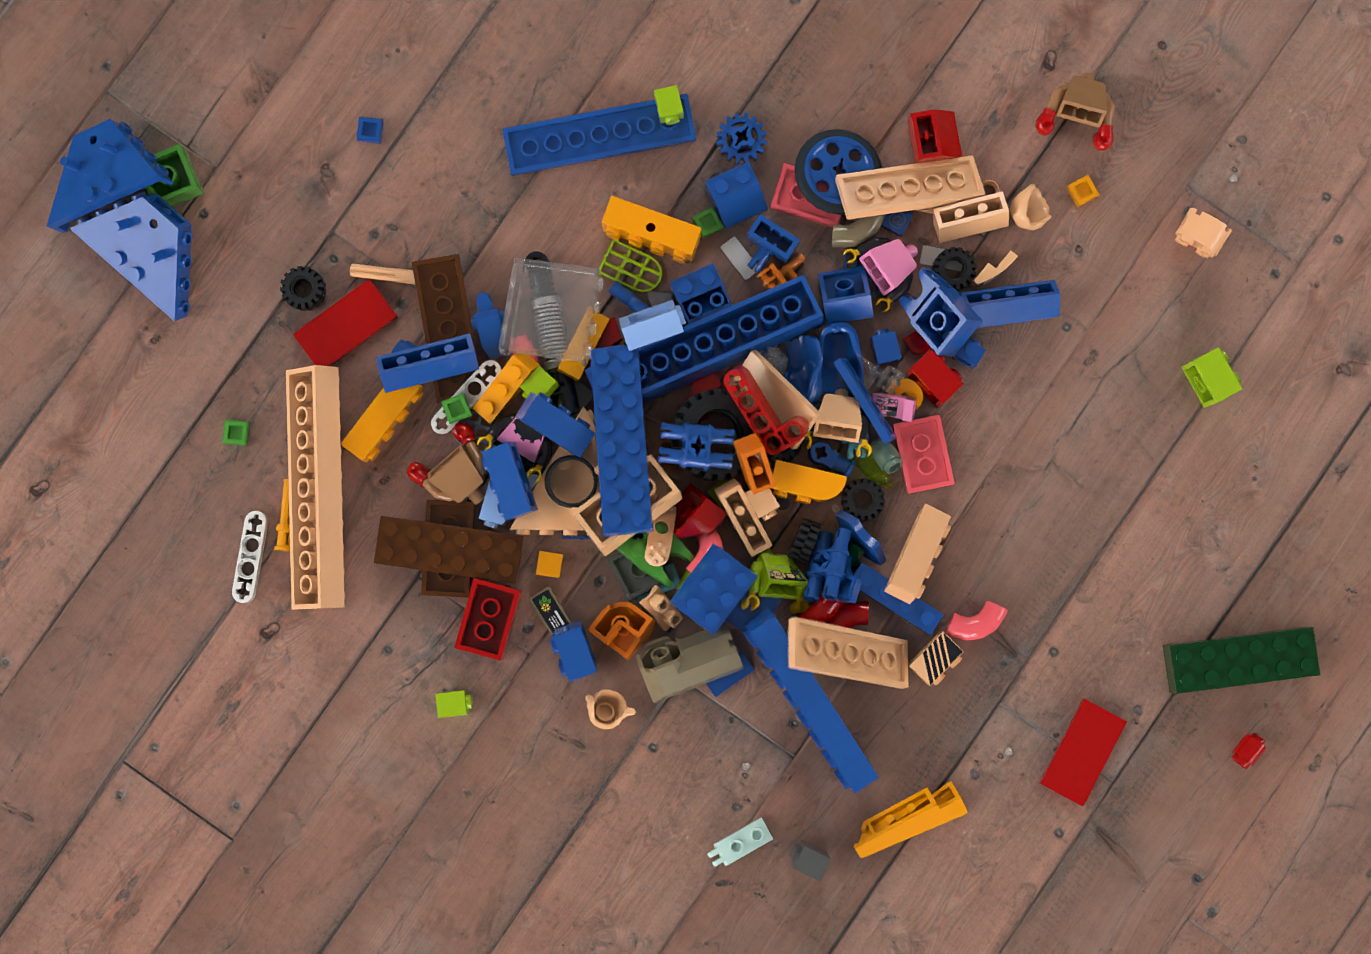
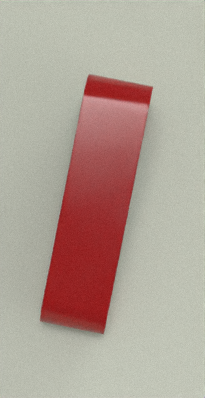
(762, 407)

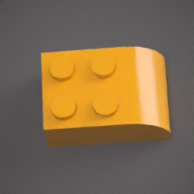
(805, 483)

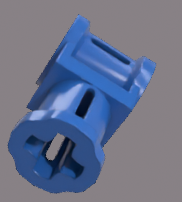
(831, 460)

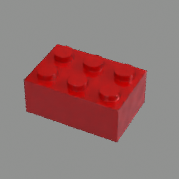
(488, 619)

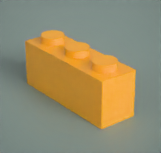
(505, 387)

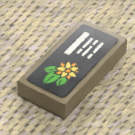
(549, 609)

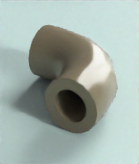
(856, 232)

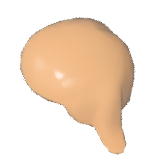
(607, 709)

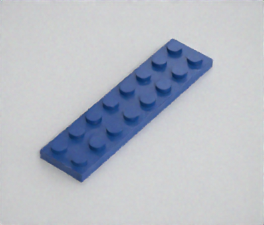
(594, 136)
(621, 441)

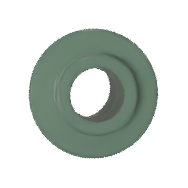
(886, 456)

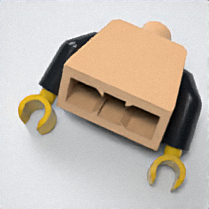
(841, 420)

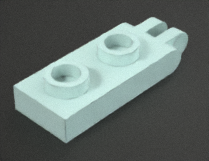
(741, 842)

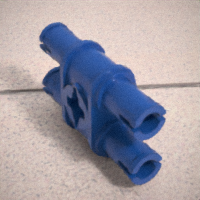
(705, 436)
(827, 565)

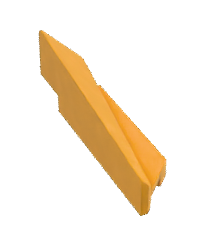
(910, 818)

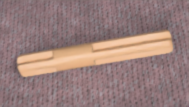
(382, 273)

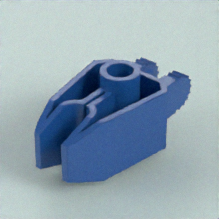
(488, 324)

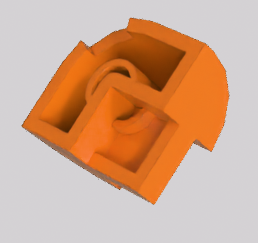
(623, 627)

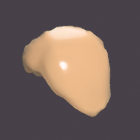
(1029, 209)

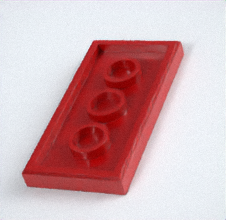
(345, 325)
(1083, 752)

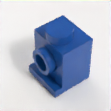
(970, 353)

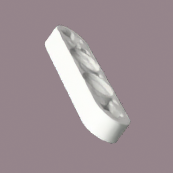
(471, 399)
(247, 556)

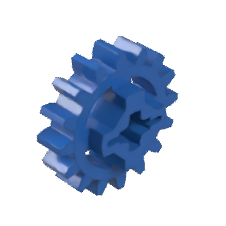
(748, 144)

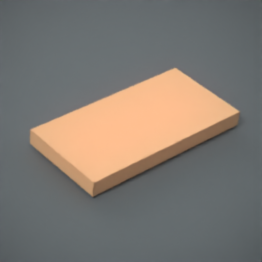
(781, 395)

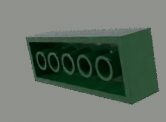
(1241, 660)

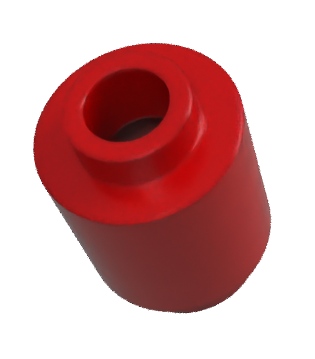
(1248, 750)

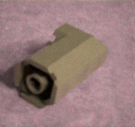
(687, 663)

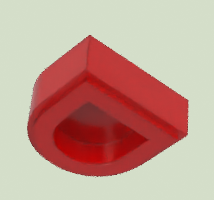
(916, 343)

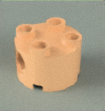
(1203, 233)

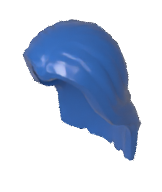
(837, 342)
(805, 367)

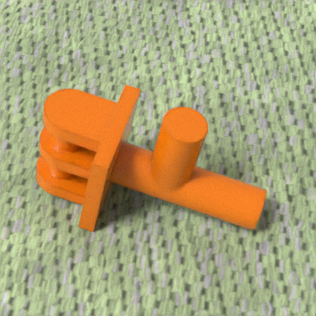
(776, 276)

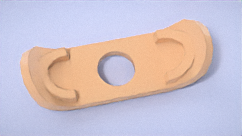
(658, 544)

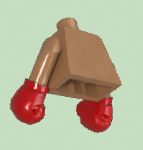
(1082, 102)
(457, 474)

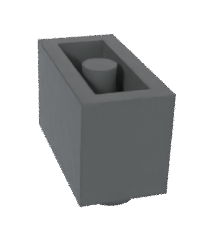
(809, 859)

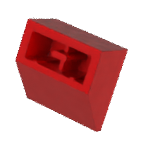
(934, 135)

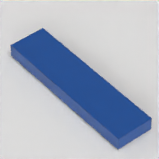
(865, 400)

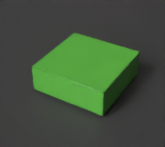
(708, 221)
(456, 408)
(236, 432)

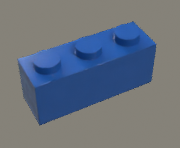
(555, 423)
(509, 481)

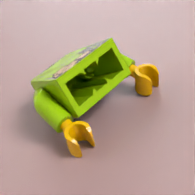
(776, 579)

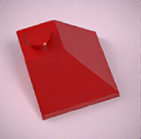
(696, 513)

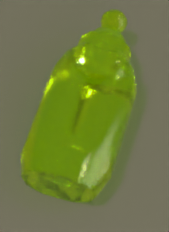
(872, 470)

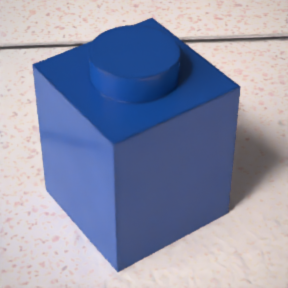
(885, 347)

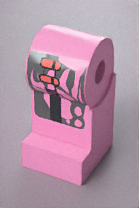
(896, 405)

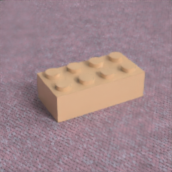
(663, 496)

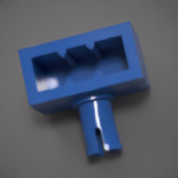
(771, 241)

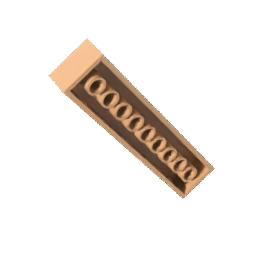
(315, 487)

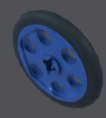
(816, 150)

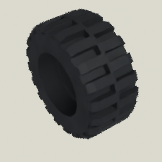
(700, 405)

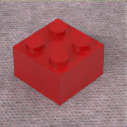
(935, 378)

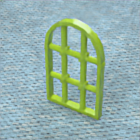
(626, 259)

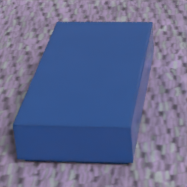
(722, 684)

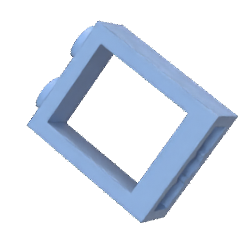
(652, 324)

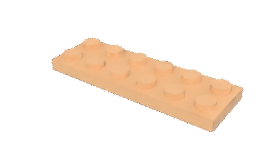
(909, 187)
(848, 653)

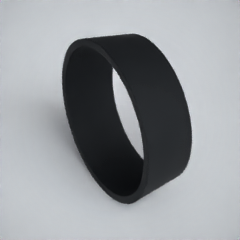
(548, 475)

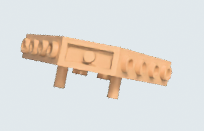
(570, 483)

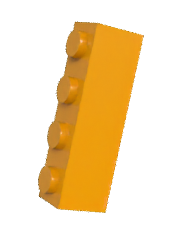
(379, 420)

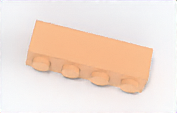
(918, 553)

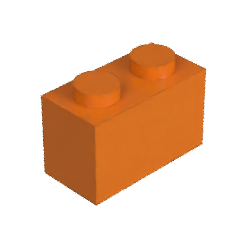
(754, 463)

